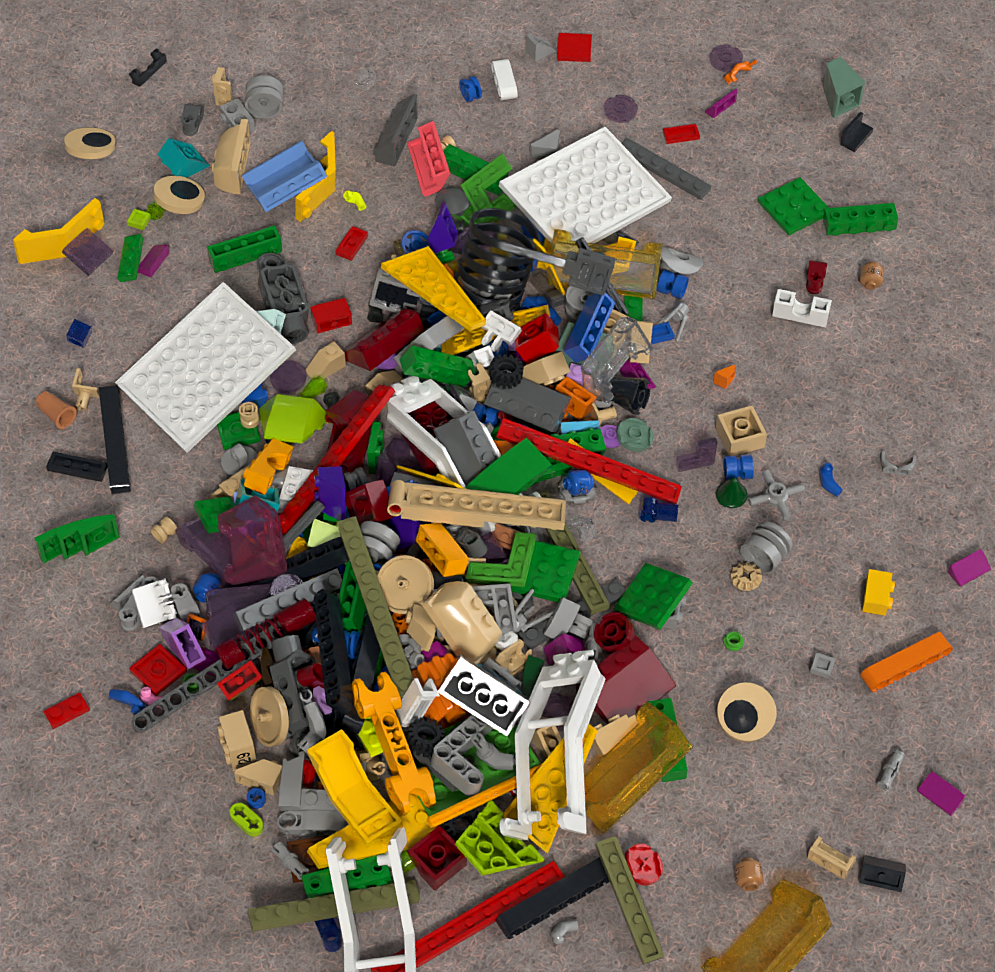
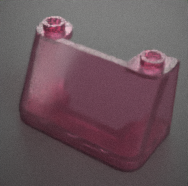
(254, 541)

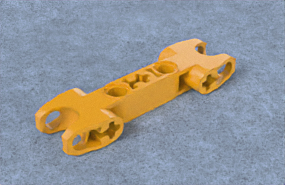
(405, 777)

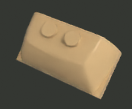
(232, 158)
(463, 620)

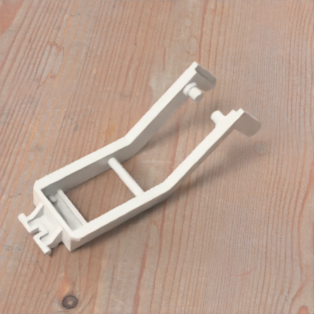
(413, 395)
(566, 670)
(338, 867)

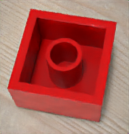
(537, 339)

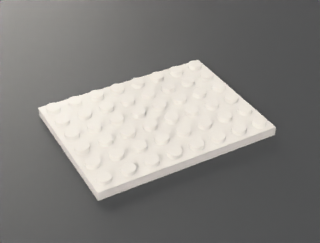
(585, 189)
(205, 366)

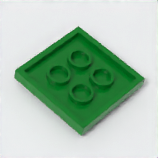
(793, 206)
(550, 572)
(653, 596)

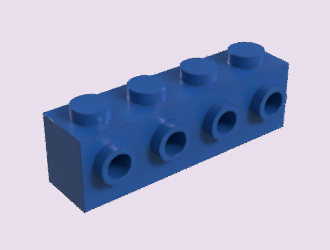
(589, 326)

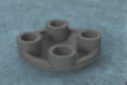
(455, 200)

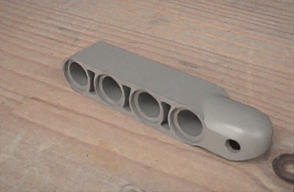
(311, 822)

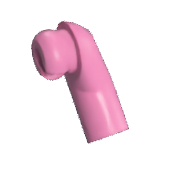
(148, 697)

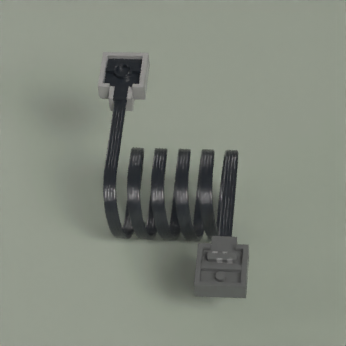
(586, 268)

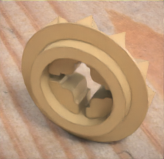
(742, 582)

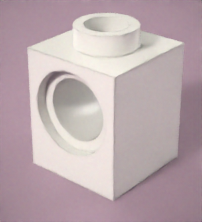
(482, 355)

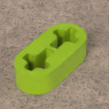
(243, 823)

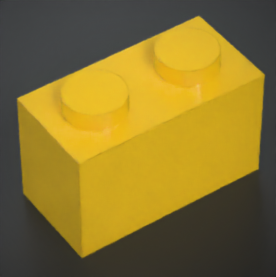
(877, 592)

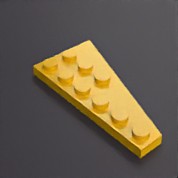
(431, 280)
(468, 339)
(549, 792)
(414, 823)

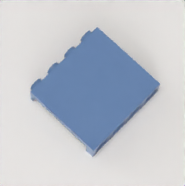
(283, 176)

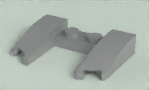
(501, 603)
(291, 792)

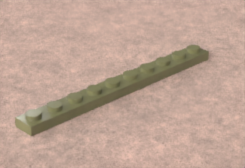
(375, 604)

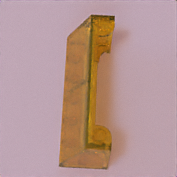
(633, 767)
(779, 935)

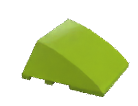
(291, 418)
(489, 849)

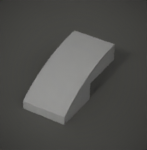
(562, 618)

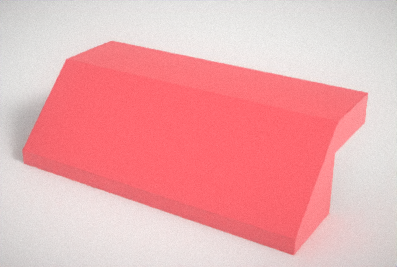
(429, 159)

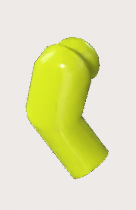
(355, 198)

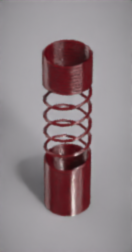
(291, 620)

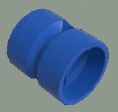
(678, 287)
(492, 414)
(738, 467)

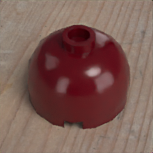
(614, 632)

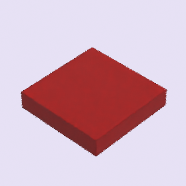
(574, 47)
(158, 669)

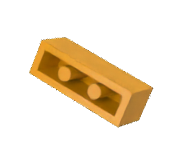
(442, 549)

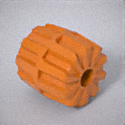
(441, 709)

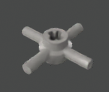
(776, 494)

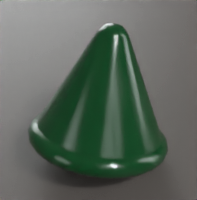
(731, 494)

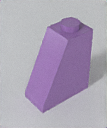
(182, 642)

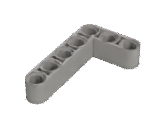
(433, 336)
(448, 757)

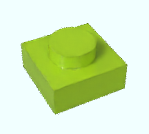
(139, 219)

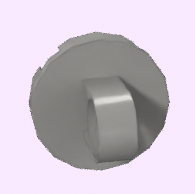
(236, 459)

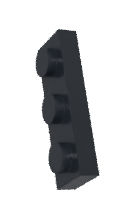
(77, 466)

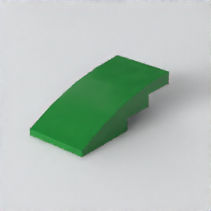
(513, 470)
(77, 536)

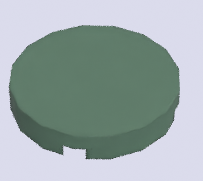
(634, 435)

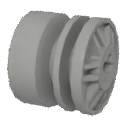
(766, 547)

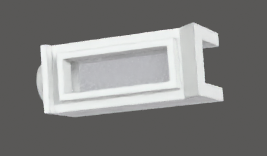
(416, 702)

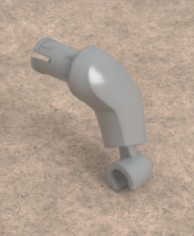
(316, 723)
(491, 756)

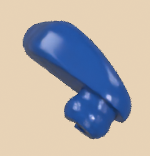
(827, 480)
(127, 698)

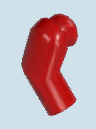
(309, 774)

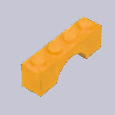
(262, 470)

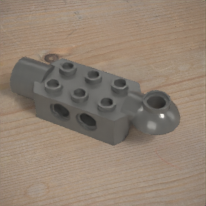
(284, 292)
(284, 670)

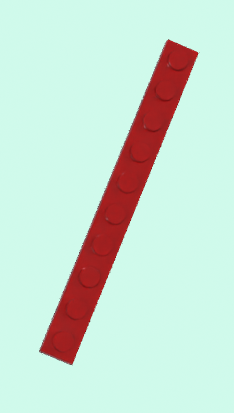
(336, 454)
(591, 462)
(477, 917)

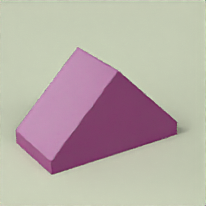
(563, 645)

